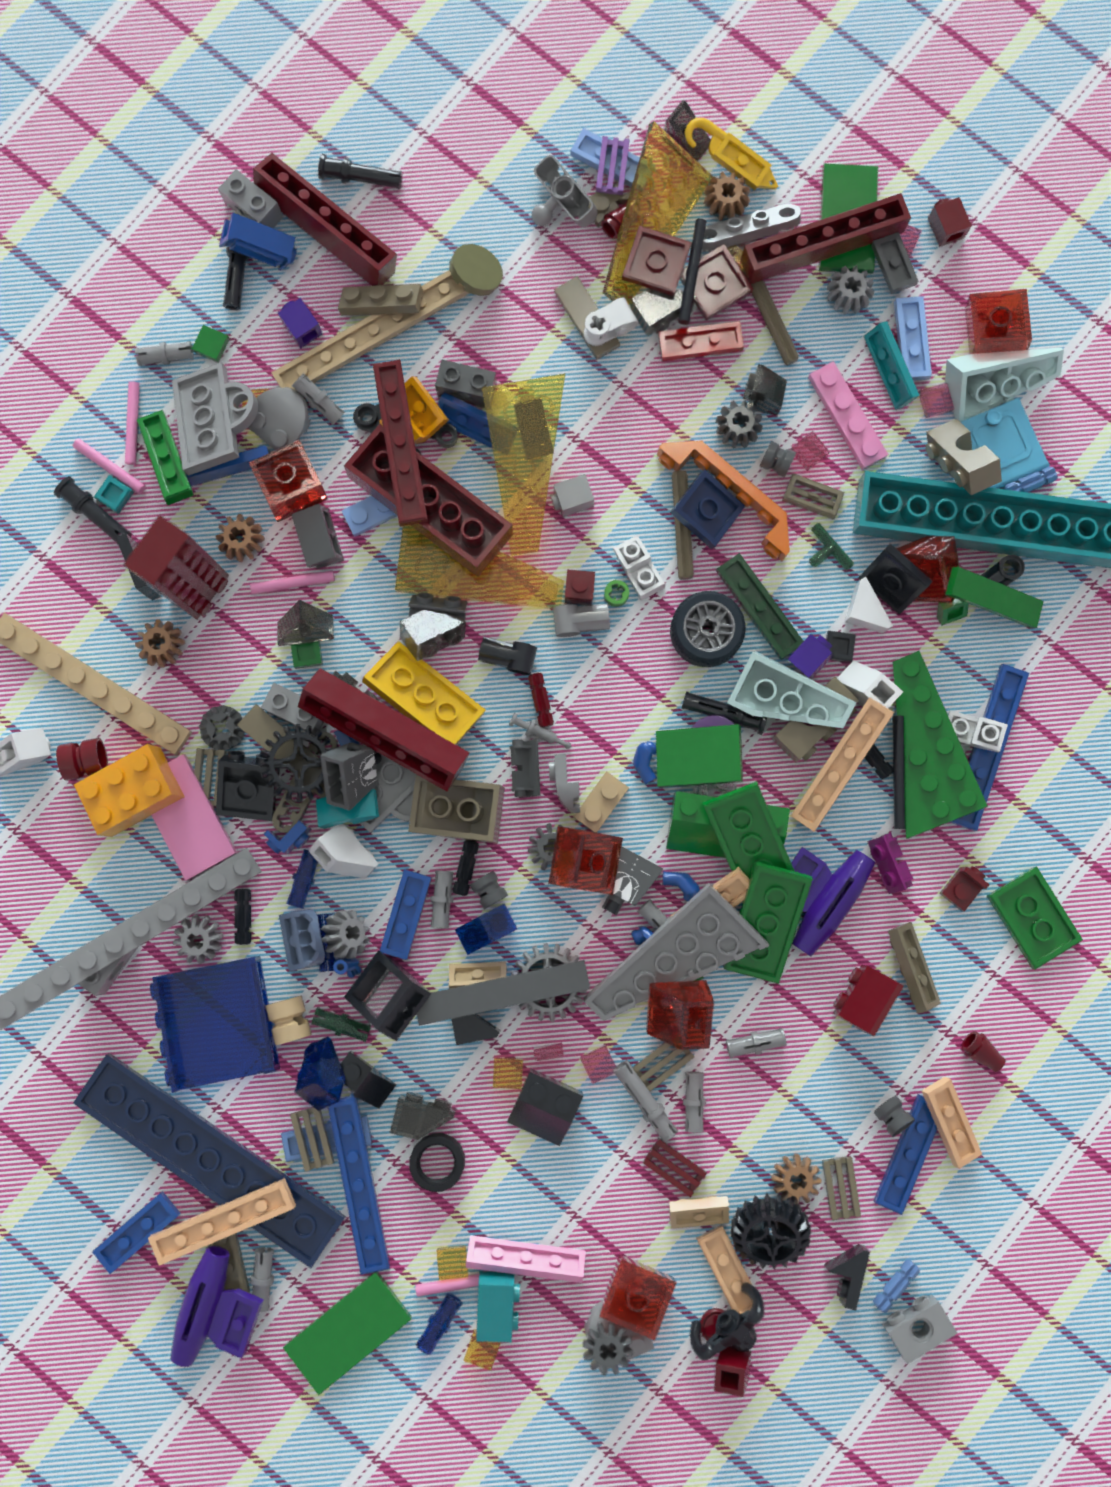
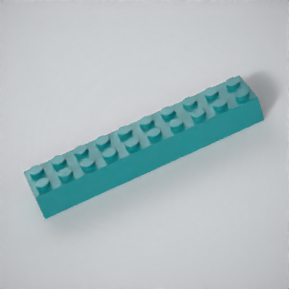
(984, 521)

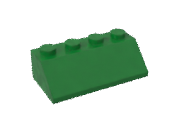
(692, 830)

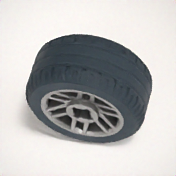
(714, 612)

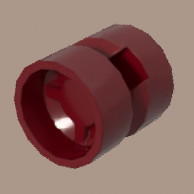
(77, 760)

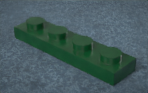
(759, 606)

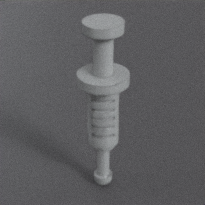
(536, 730)

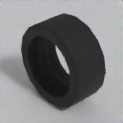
(448, 1182)

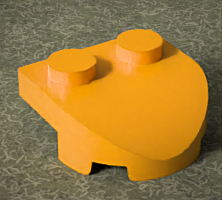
(424, 411)

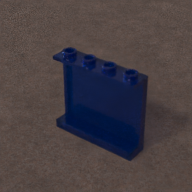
(214, 1023)

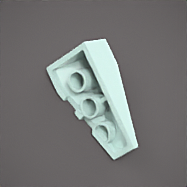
(994, 378)
(784, 694)

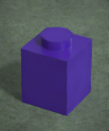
(300, 322)
(811, 655)

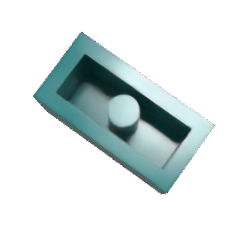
(495, 1307)

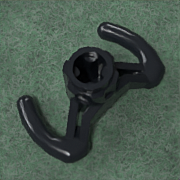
(732, 1328)

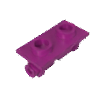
(894, 875)

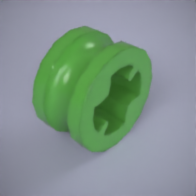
(608, 591)

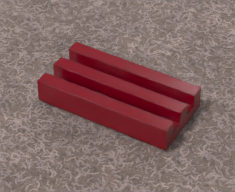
(695, 1182)

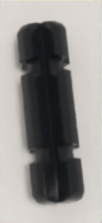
(876, 759)
(465, 867)
(242, 916)

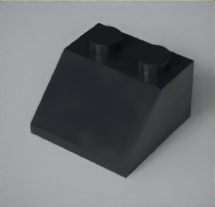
(545, 1107)

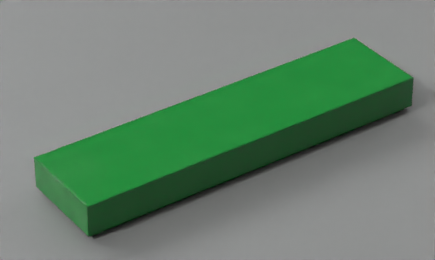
(165, 457)
(994, 597)

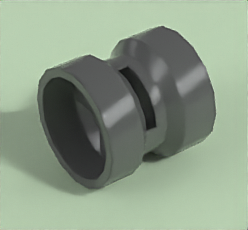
(784, 458)
(488, 890)
(894, 1116)

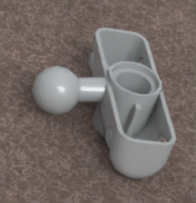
(574, 203)

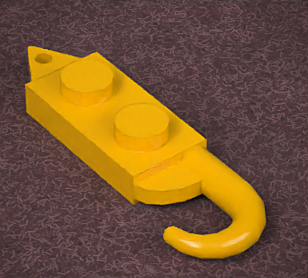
(734, 155)

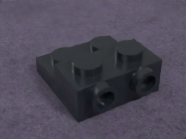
(242, 789)

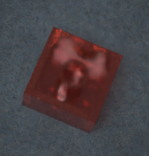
(998, 321)

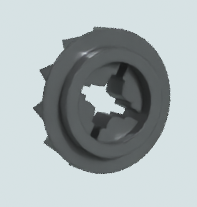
(224, 740)

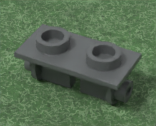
(449, 605)
(526, 758)

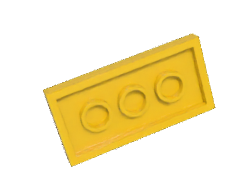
(423, 694)

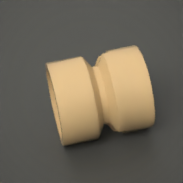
(288, 1020)

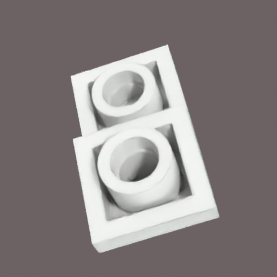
(639, 567)
(978, 732)

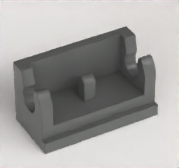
(317, 537)

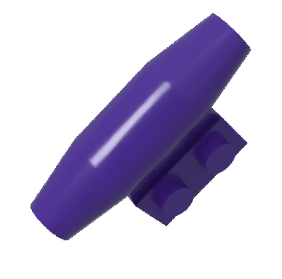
(829, 896)
(212, 1312)

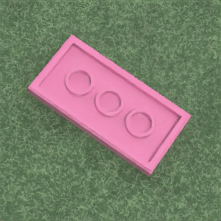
(192, 826)

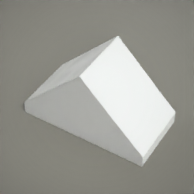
(866, 609)

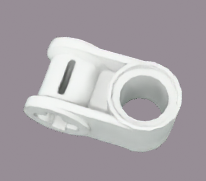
(614, 321)

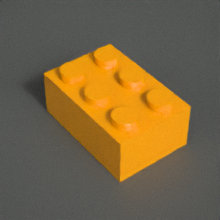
(128, 790)

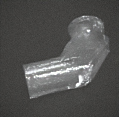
(722, 788)

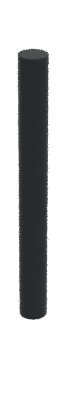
(692, 272)
(899, 772)

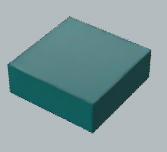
(113, 494)

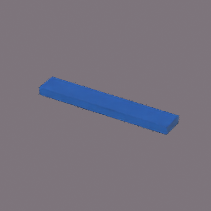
(1001, 708)
(359, 1185)

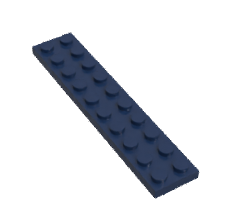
(203, 1155)

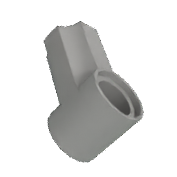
(573, 620)

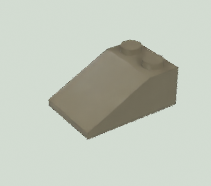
(464, 812)

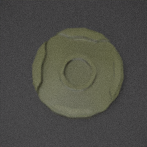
(476, 269)

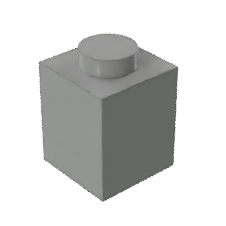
(572, 496)

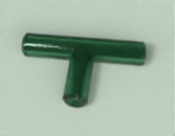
(830, 548)

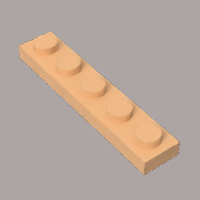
(842, 764)
(222, 1221)

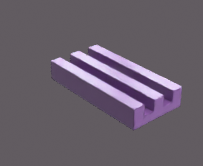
(615, 144)

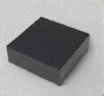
(842, 645)

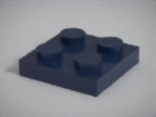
(707, 509)

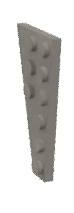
(684, 948)

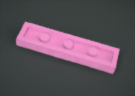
(847, 415)
(525, 1259)

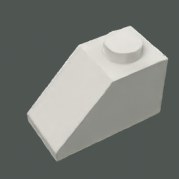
(23, 750)

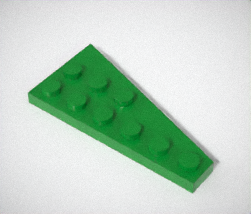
(937, 772)

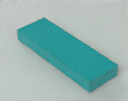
(891, 365)

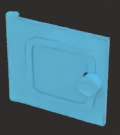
(1010, 440)

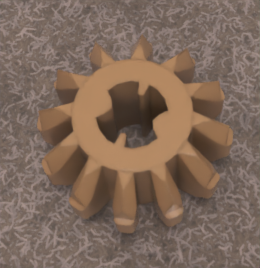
(724, 205)
(230, 542)
(153, 636)
(796, 1190)

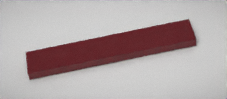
(400, 443)

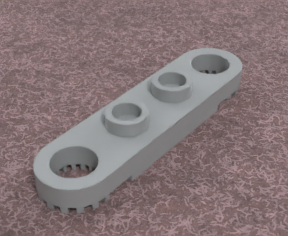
(751, 226)

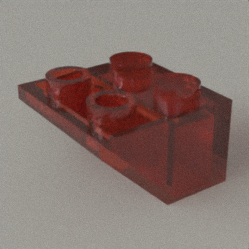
(681, 1013)

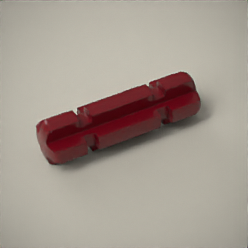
(540, 700)

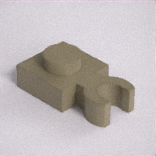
(606, 203)

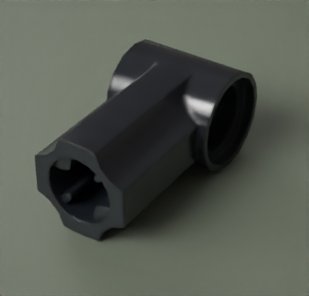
(997, 573)
(515, 656)

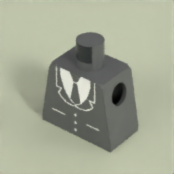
(349, 774)
(632, 880)

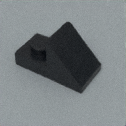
(365, 1080)
(853, 1266)

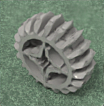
(547, 962)

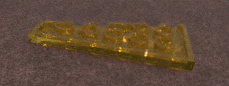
(660, 199)
(523, 437)
(505, 580)

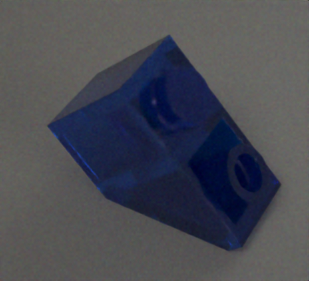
(486, 929)
(321, 1075)

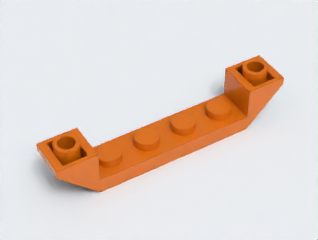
(677, 454)

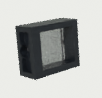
(387, 995)

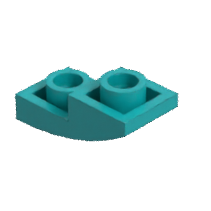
(332, 815)

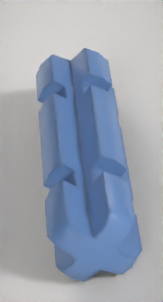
(1033, 481)
(896, 1286)

